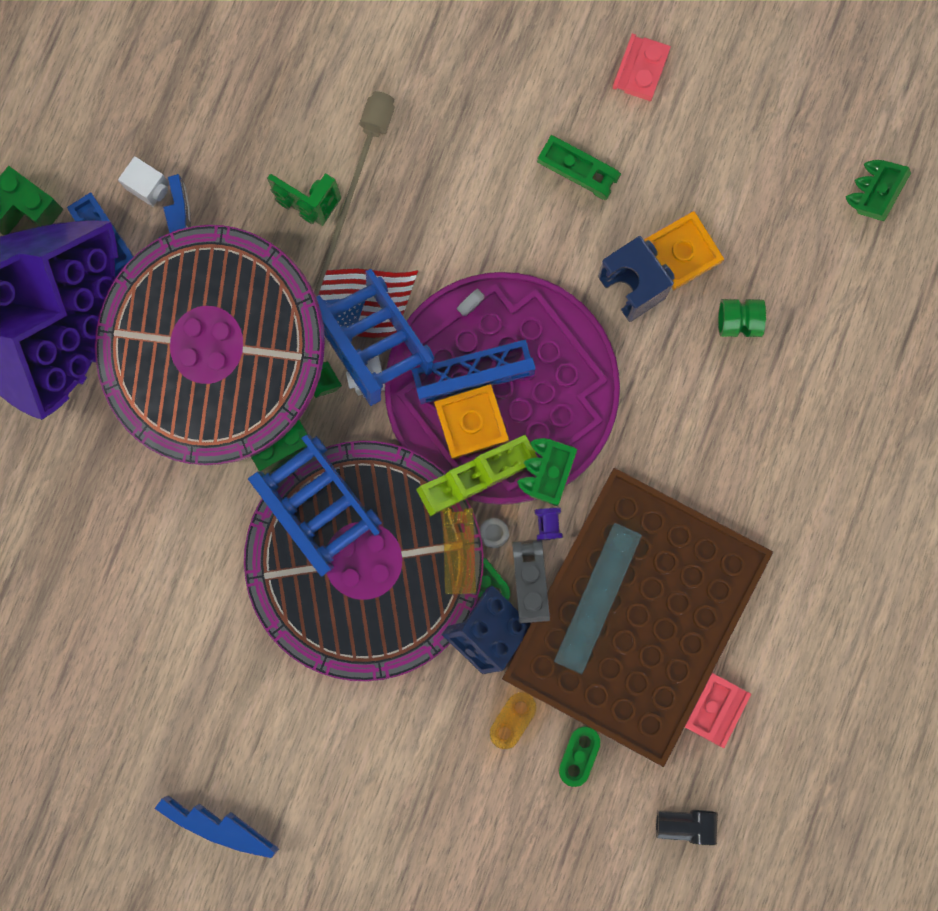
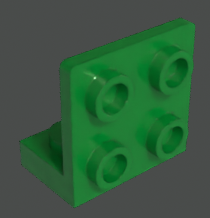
(317, 207)

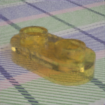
(512, 720)

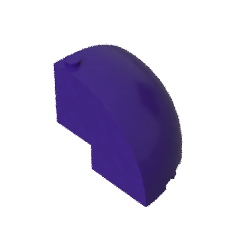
(51, 310)

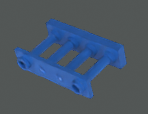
(356, 360)
(304, 532)

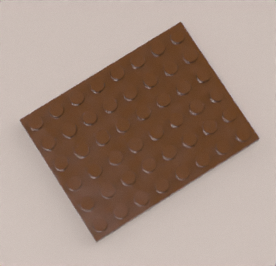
(663, 626)

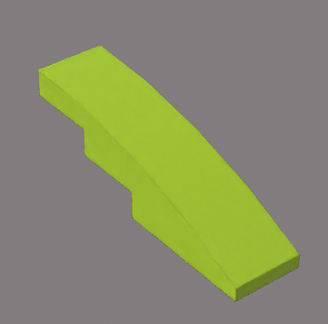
(476, 475)

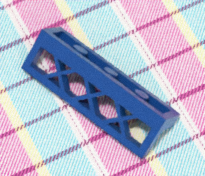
(478, 379)

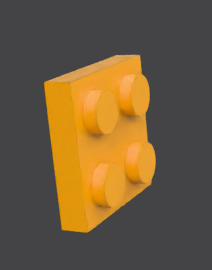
(686, 249)
(471, 421)

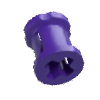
(548, 523)

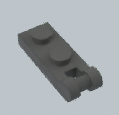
(531, 582)

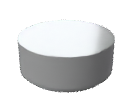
(471, 302)
(494, 533)

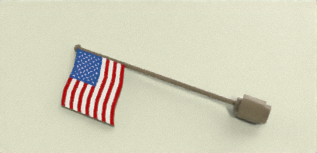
(338, 284)

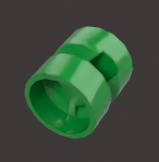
(741, 318)

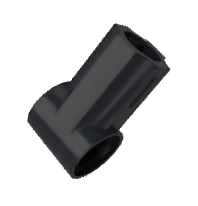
(696, 827)

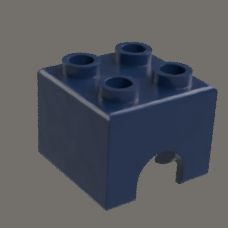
(642, 272)

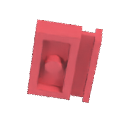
(641, 67)
(717, 710)

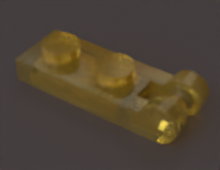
(459, 552)

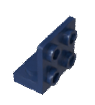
(489, 633)

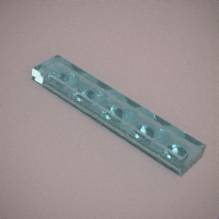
(597, 598)

